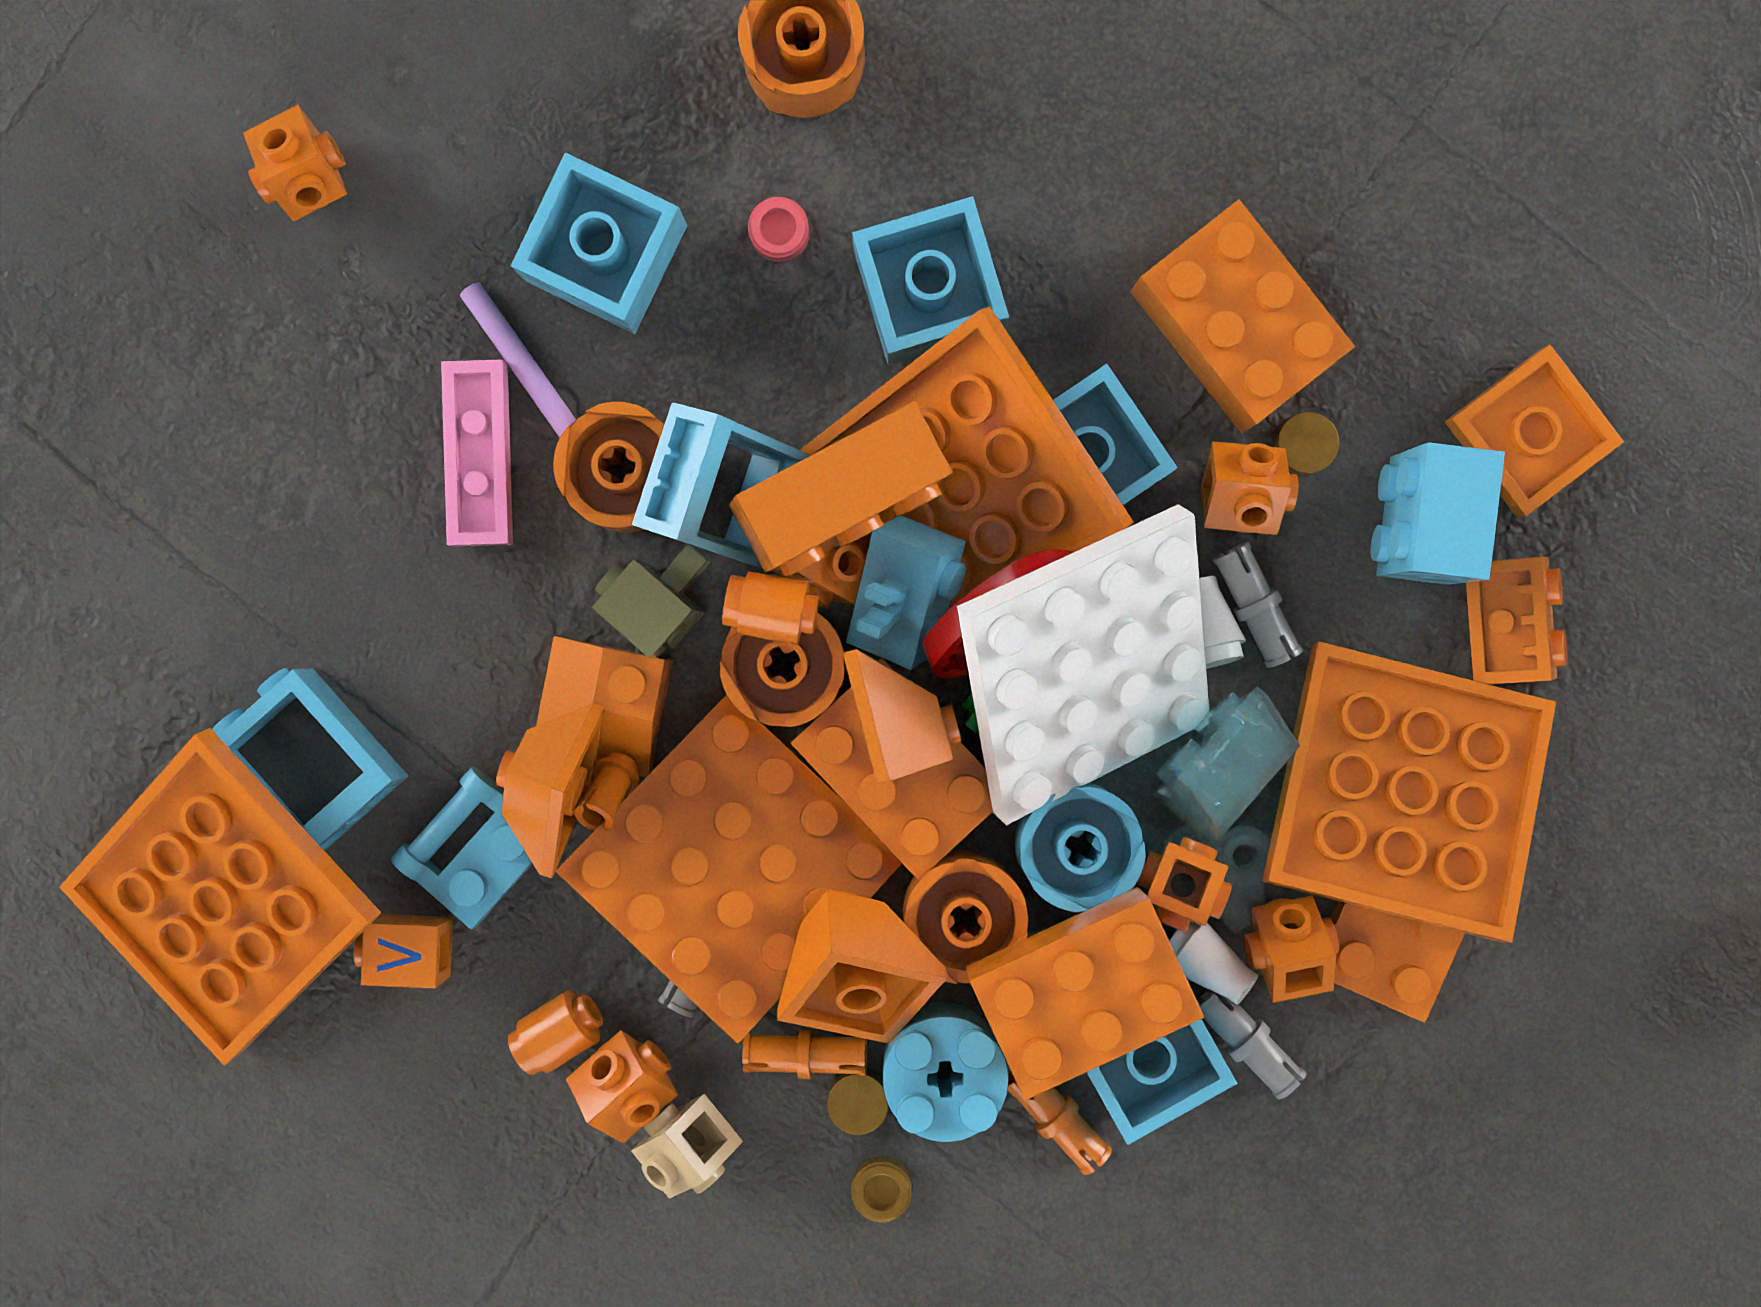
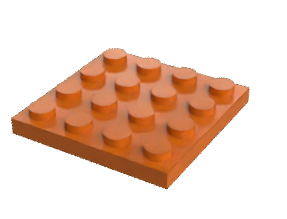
(1014, 459)
(1411, 792)
(725, 863)
(218, 897)

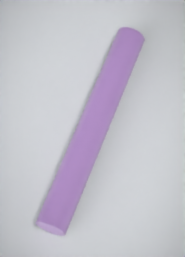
(517, 357)

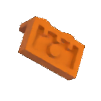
(1514, 622)

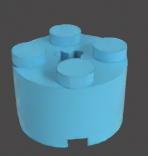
(1088, 879)
(945, 1107)

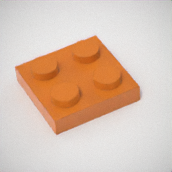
(1543, 427)
(1392, 958)

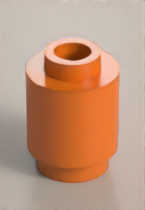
(770, 607)
(555, 1032)

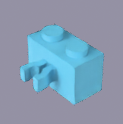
(905, 589)

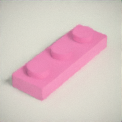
(477, 453)

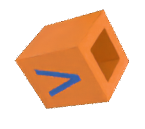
(405, 951)

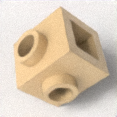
(686, 1147)

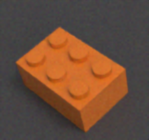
(1241, 317)
(841, 491)
(913, 815)
(1083, 992)

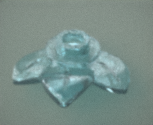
(1247, 880)

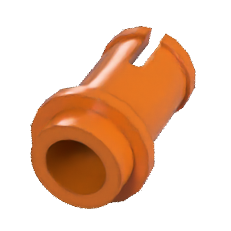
(613, 780)

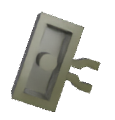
(652, 605)

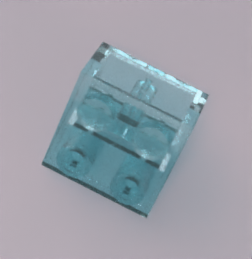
(1228, 766)

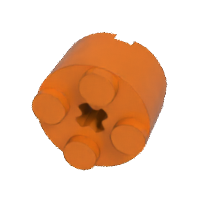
(806, 80)
(590, 449)
(777, 699)
(963, 881)

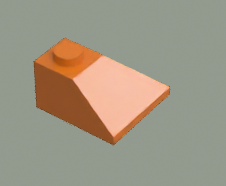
(620, 680)
(899, 719)
(548, 782)
(857, 970)

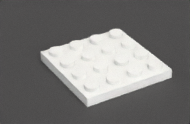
(1087, 662)

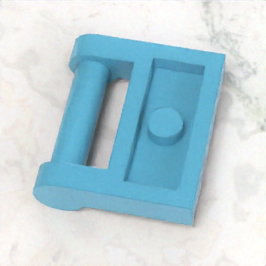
(482, 869)

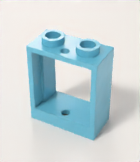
(686, 473)
(380, 770)

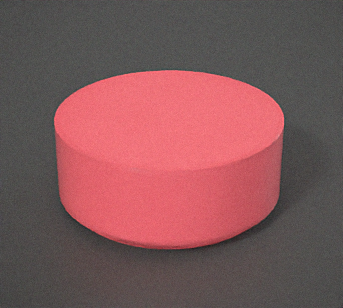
(778, 229)

